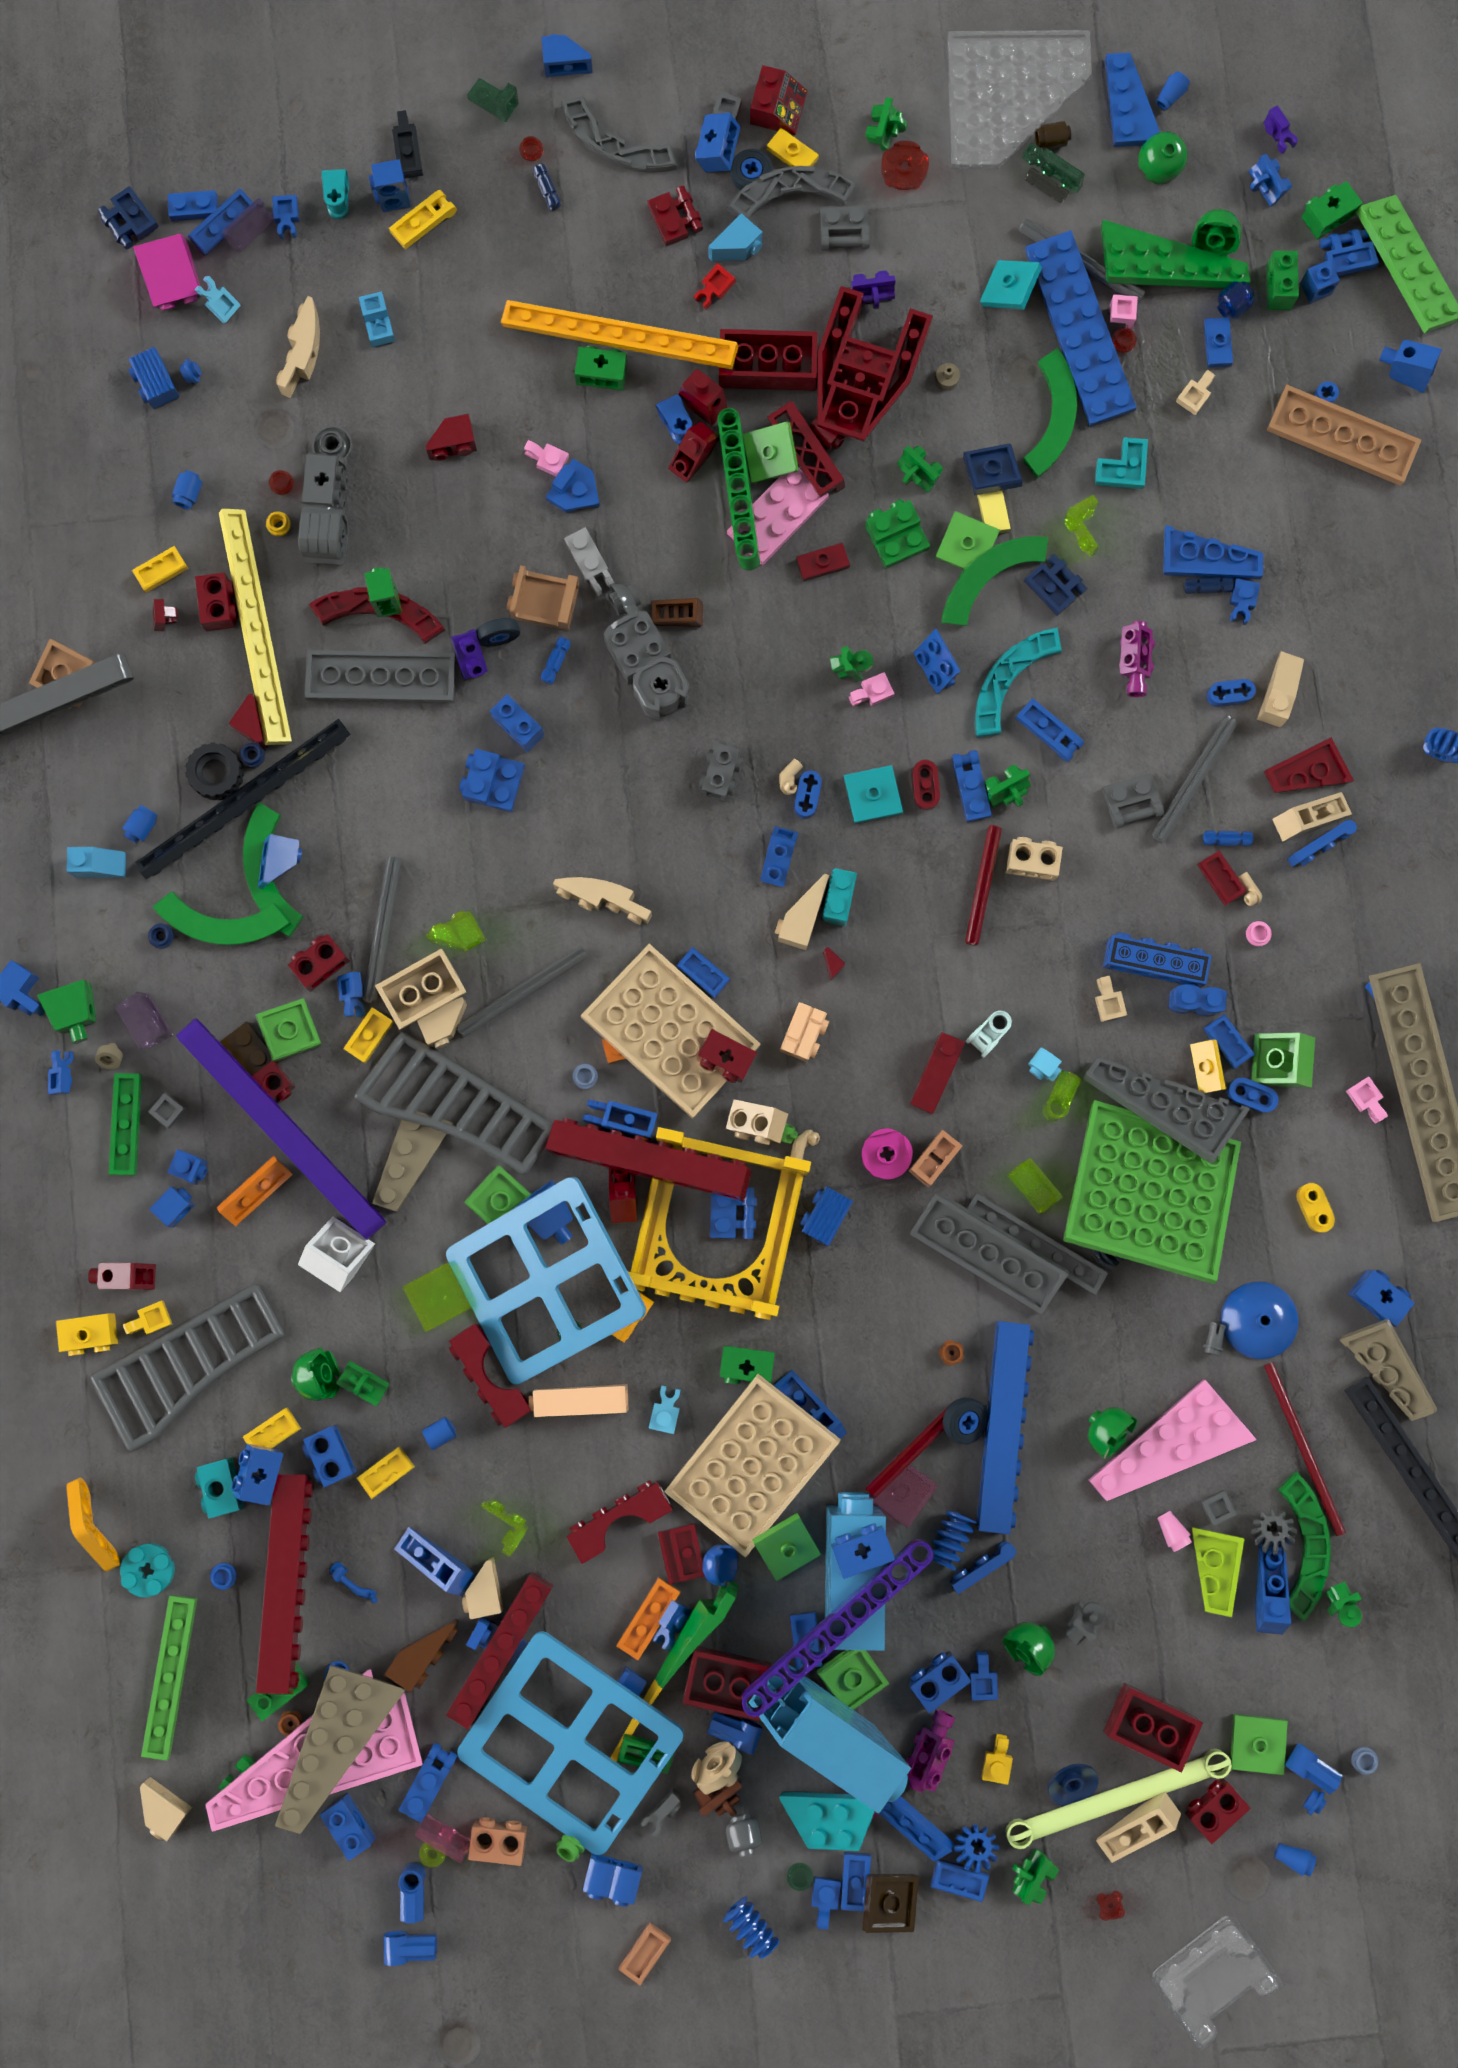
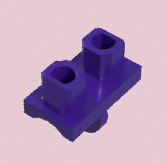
(875, 289)
(469, 654)

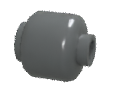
(743, 1835)

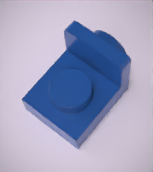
(188, 1167)

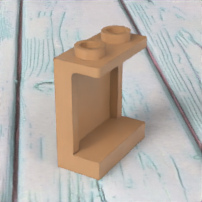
(543, 599)

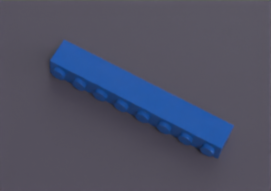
(1003, 1427)

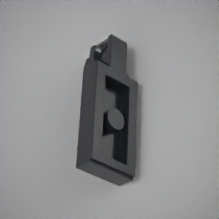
(407, 146)

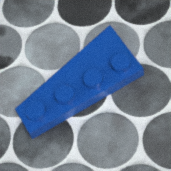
(1129, 107)
(1201, 557)

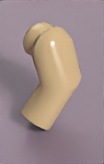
(806, 1138)

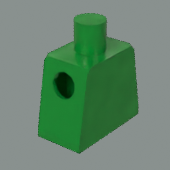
(70, 1009)

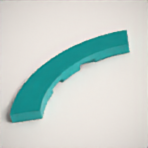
(1004, 673)

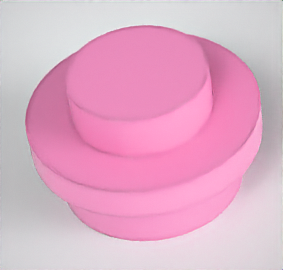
(1258, 933)

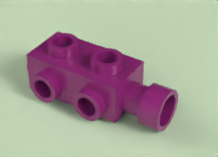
(1135, 656)
(931, 1753)

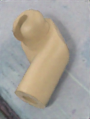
(787, 779)
(1253, 894)

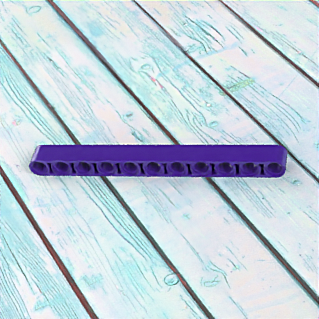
(281, 1128)

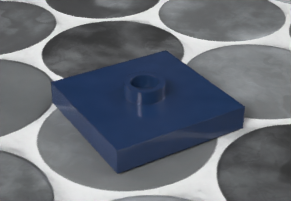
(992, 469)

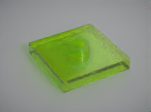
(437, 1297)

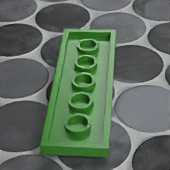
(1409, 263)

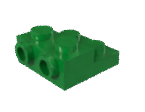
(896, 533)

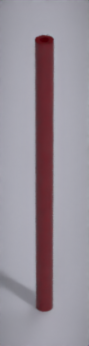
(1304, 1449)

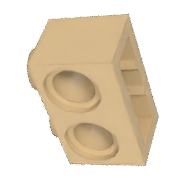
(1034, 866)
(757, 1119)

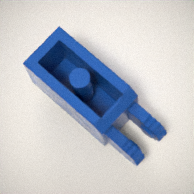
(622, 1118)

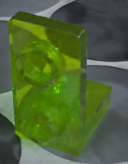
(1074, 521)
(514, 1537)

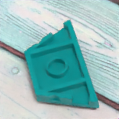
(828, 1819)

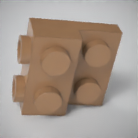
(58, 662)

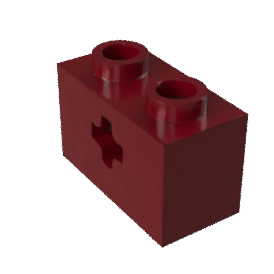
(719, 1044)

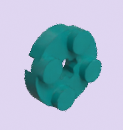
(133, 1578)

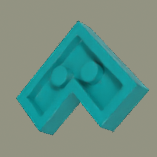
(1128, 471)

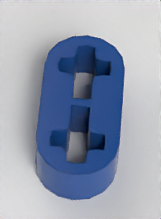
(1231, 687)
(813, 795)

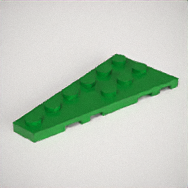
(1154, 260)

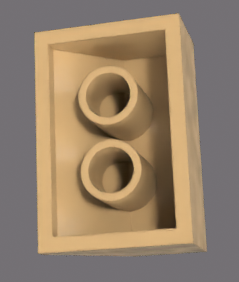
(421, 988)

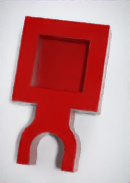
(716, 283)

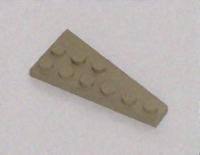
(341, 1726)

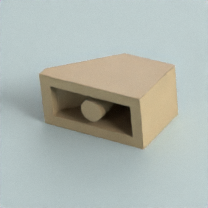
(442, 1023)
(484, 1593)
(162, 1809)

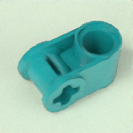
(335, 192)

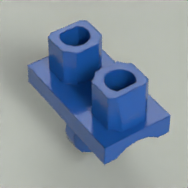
(1268, 180)

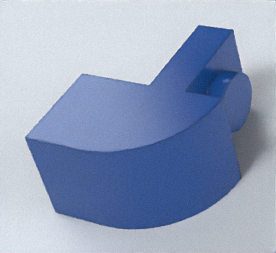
(14, 989)

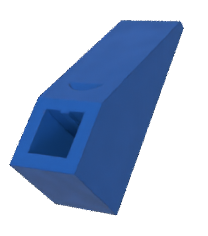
(1272, 1593)

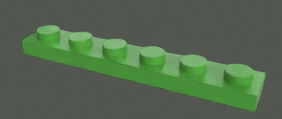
(169, 1677)

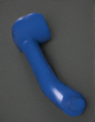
(338, 1571)

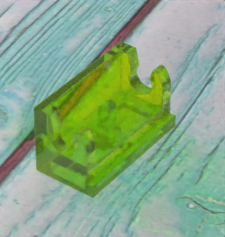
(1034, 1185)

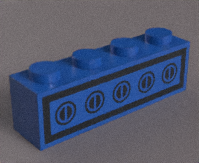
(1157, 961)

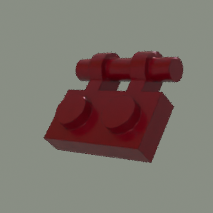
(667, 218)

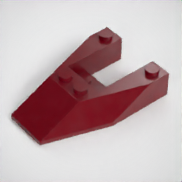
(859, 378)

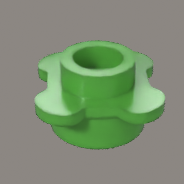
(789, 1134)
(569, 1848)

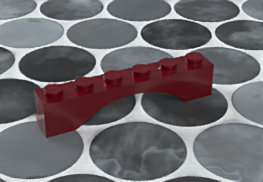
(499, 1650)

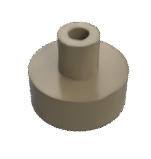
(947, 376)
(109, 1056)

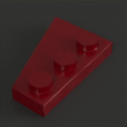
(1312, 768)

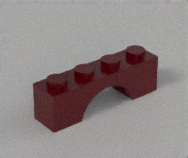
(471, 1348)
(589, 1537)

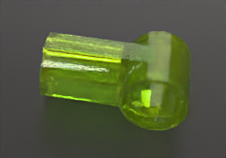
(1061, 1094)

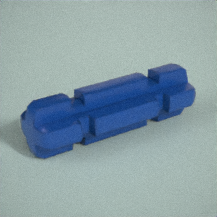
(555, 660)
(1228, 838)

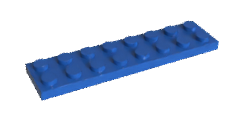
(1081, 329)

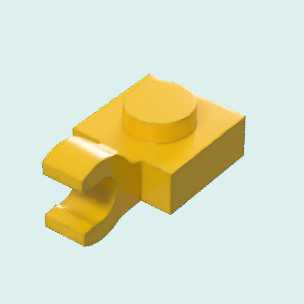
(151, 1319)
(996, 1763)

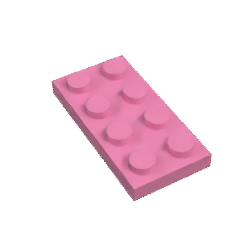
(782, 512)

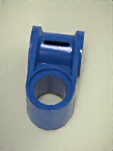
(674, 417)

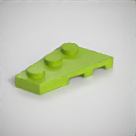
(1218, 1568)

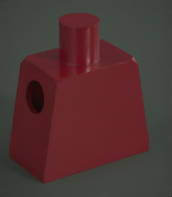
(700, 394)
(123, 1276)

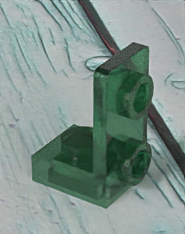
(495, 101)

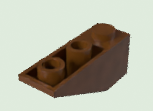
(413, 1660)

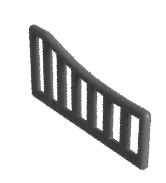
(435, 1121)
(165, 1342)

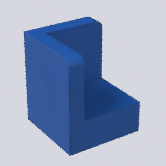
(632, 1680)

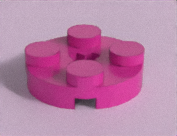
(894, 1142)

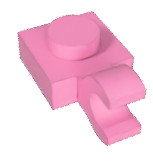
(549, 459)
(874, 689)
(1367, 1095)

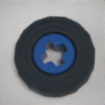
(746, 160)
(498, 632)
(957, 1413)

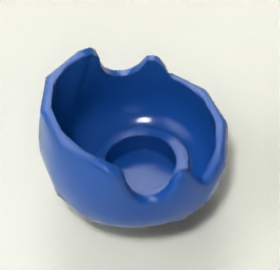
(720, 1564)

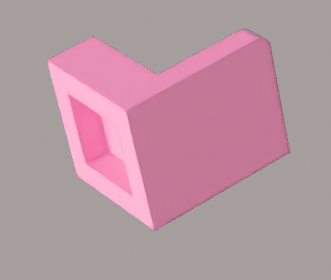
(1123, 310)

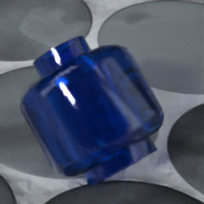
(1235, 299)

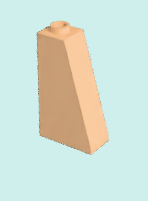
(580, 1400)

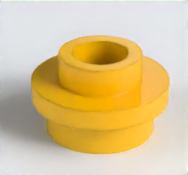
(276, 517)

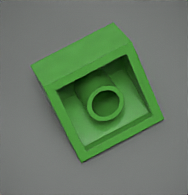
(1283, 1059)

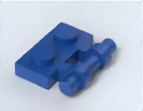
(1353, 258)
(723, 1216)

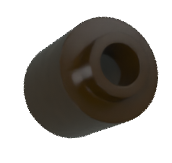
(1053, 135)

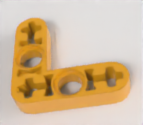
(84, 1529)

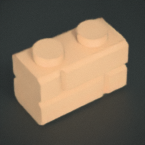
(803, 1032)

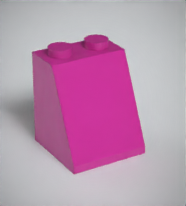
(168, 271)

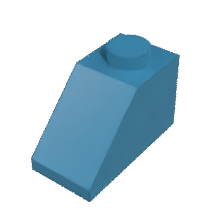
(737, 241)
(95, 862)

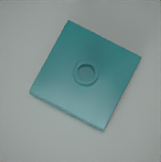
(1010, 284)
(873, 794)

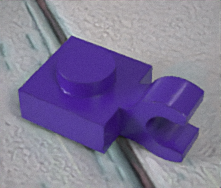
(1278, 126)

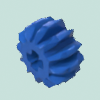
(1442, 745)
(981, 1858)

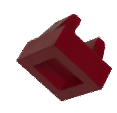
(163, 615)

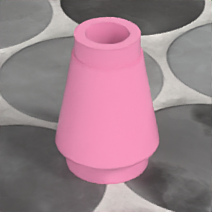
(1173, 1531)

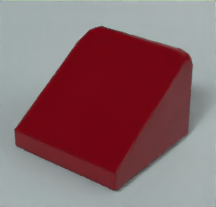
(833, 963)

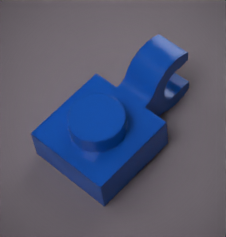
(350, 990)
(59, 1076)
(672, 1621)
(983, 1682)
(826, 1897)

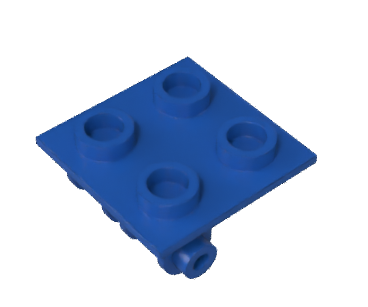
(937, 662)

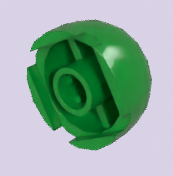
(1162, 157)
(1217, 232)
(315, 1375)
(1109, 1430)
(1031, 1645)

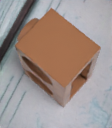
(935, 1158)
(497, 1850)

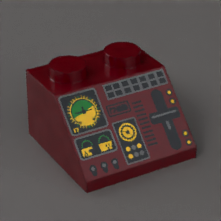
(777, 101)

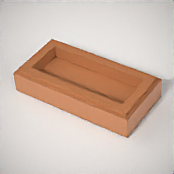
(644, 1953)

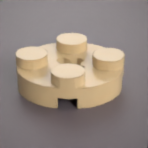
(717, 1768)

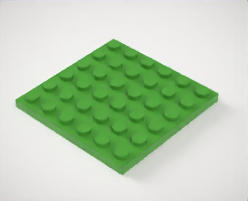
(1150, 1196)

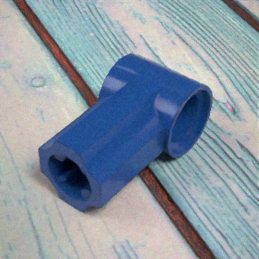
(439, 1433)
(741, 1733)
(1308, 1766)
(412, 1894)
(401, 1947)

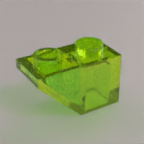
(458, 934)

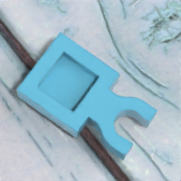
(219, 301)
(665, 1415)

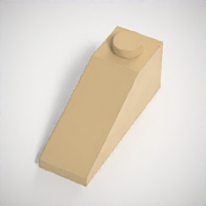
(1281, 690)
(1311, 816)
(800, 919)
(1140, 1827)

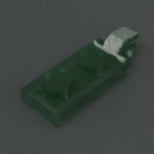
(1054, 166)

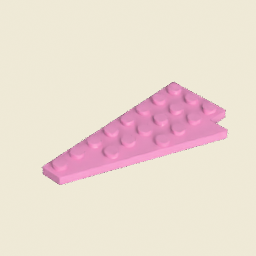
(265, 1783)

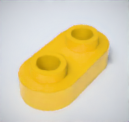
(1315, 1208)

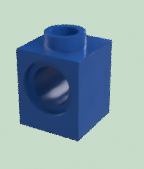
(1319, 281)
(173, 1206)

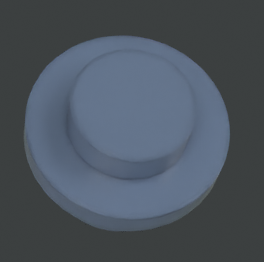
(585, 1076)
(1364, 1760)

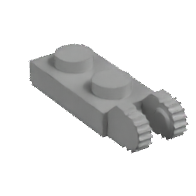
(588, 559)

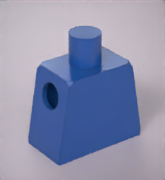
(1412, 363)
(553, 1220)

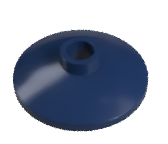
(1073, 1784)

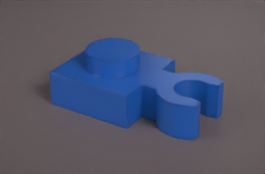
(285, 212)
(1244, 597)

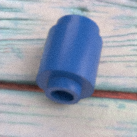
(186, 490)
(139, 824)

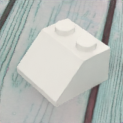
(335, 1254)

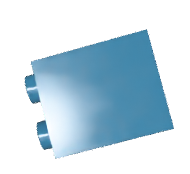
(849, 1516)
(835, 1742)

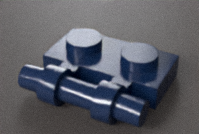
(134, 213)
(1050, 588)

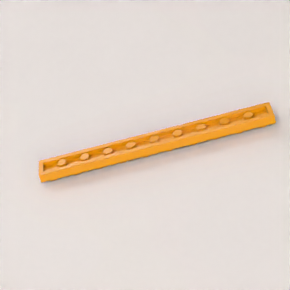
(619, 334)

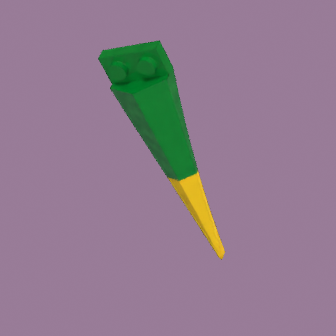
(701, 1623)

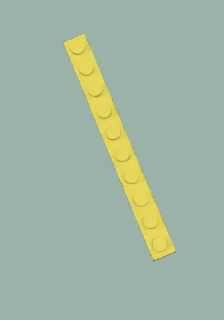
(255, 627)

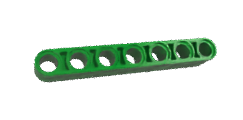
(738, 499)

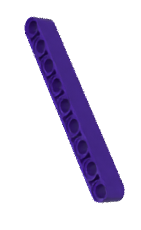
(830, 1639)

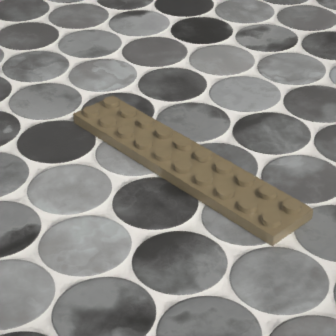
(1421, 1082)

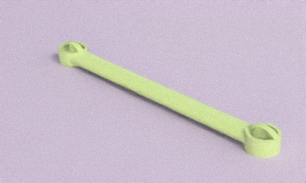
(1117, 1799)

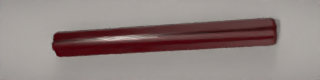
(983, 885)
(906, 1457)

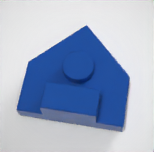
(574, 488)

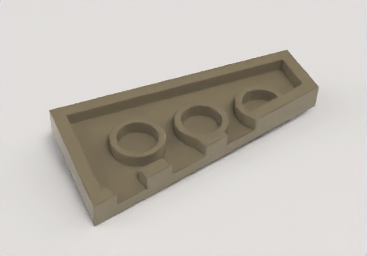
(407, 1160)
(1388, 1361)

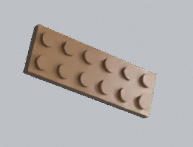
(1343, 435)

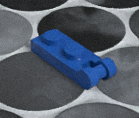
(1049, 729)
(971, 787)
(1323, 843)
(983, 1566)
(427, 1783)

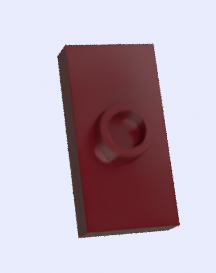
(822, 562)
(1222, 878)

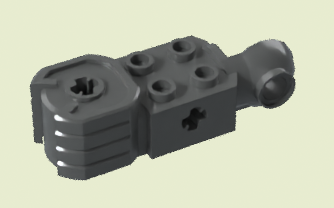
(323, 518)
(644, 656)

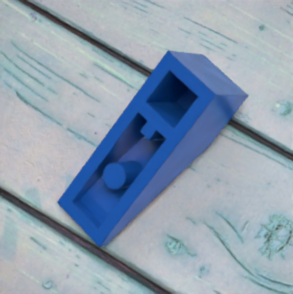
(804, 1397)
(435, 1562)

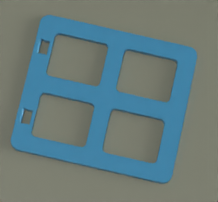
(545, 1281)
(569, 1742)

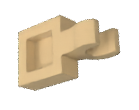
(1195, 393)
(1111, 1003)

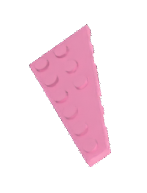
(1184, 1436)

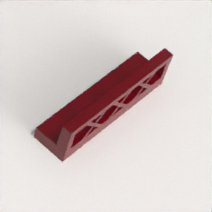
(814, 447)

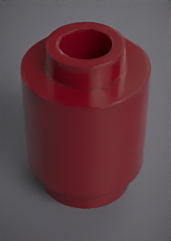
(827, 438)

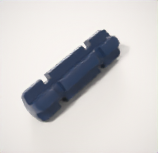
(546, 186)
(1208, 585)

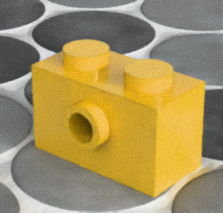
(87, 1332)

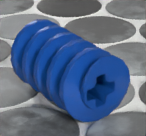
(951, 1539)
(751, 1928)

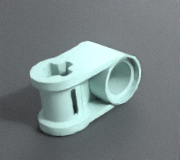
(988, 1034)

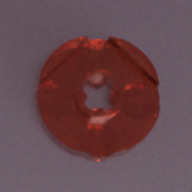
(896, 176)

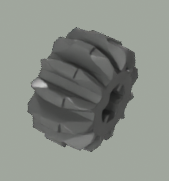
(1282, 1527)

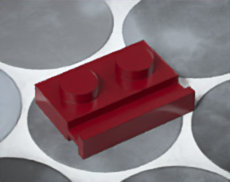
(681, 1553)

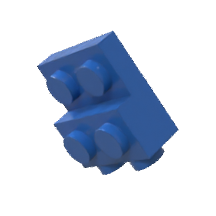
(491, 780)

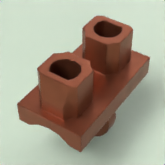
(710, 1801)

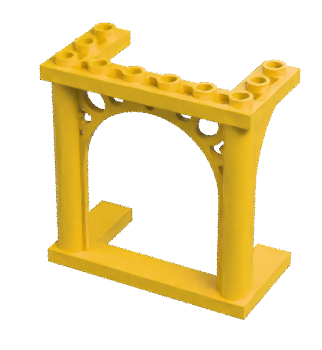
(774, 1251)

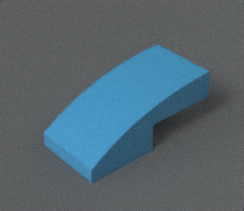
(376, 319)

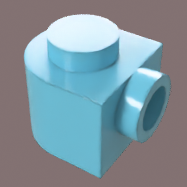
(1045, 1065)

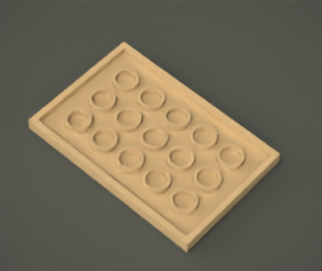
(661, 1025)
(752, 1465)

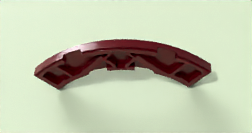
(357, 601)

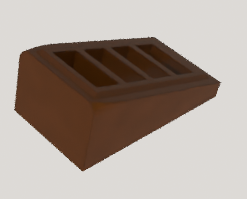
(686, 621)

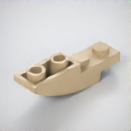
(305, 341)
(593, 892)

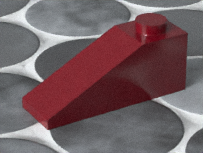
(937, 1072)

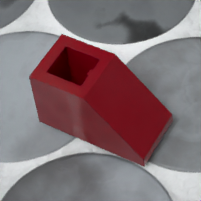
(452, 438)
(693, 451)
(622, 1196)

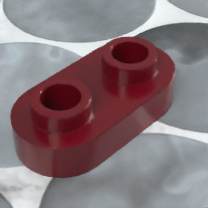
(926, 786)

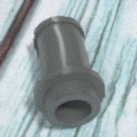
(1214, 1339)

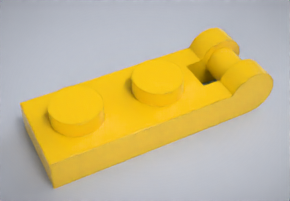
(422, 219)

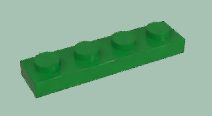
(125, 1124)

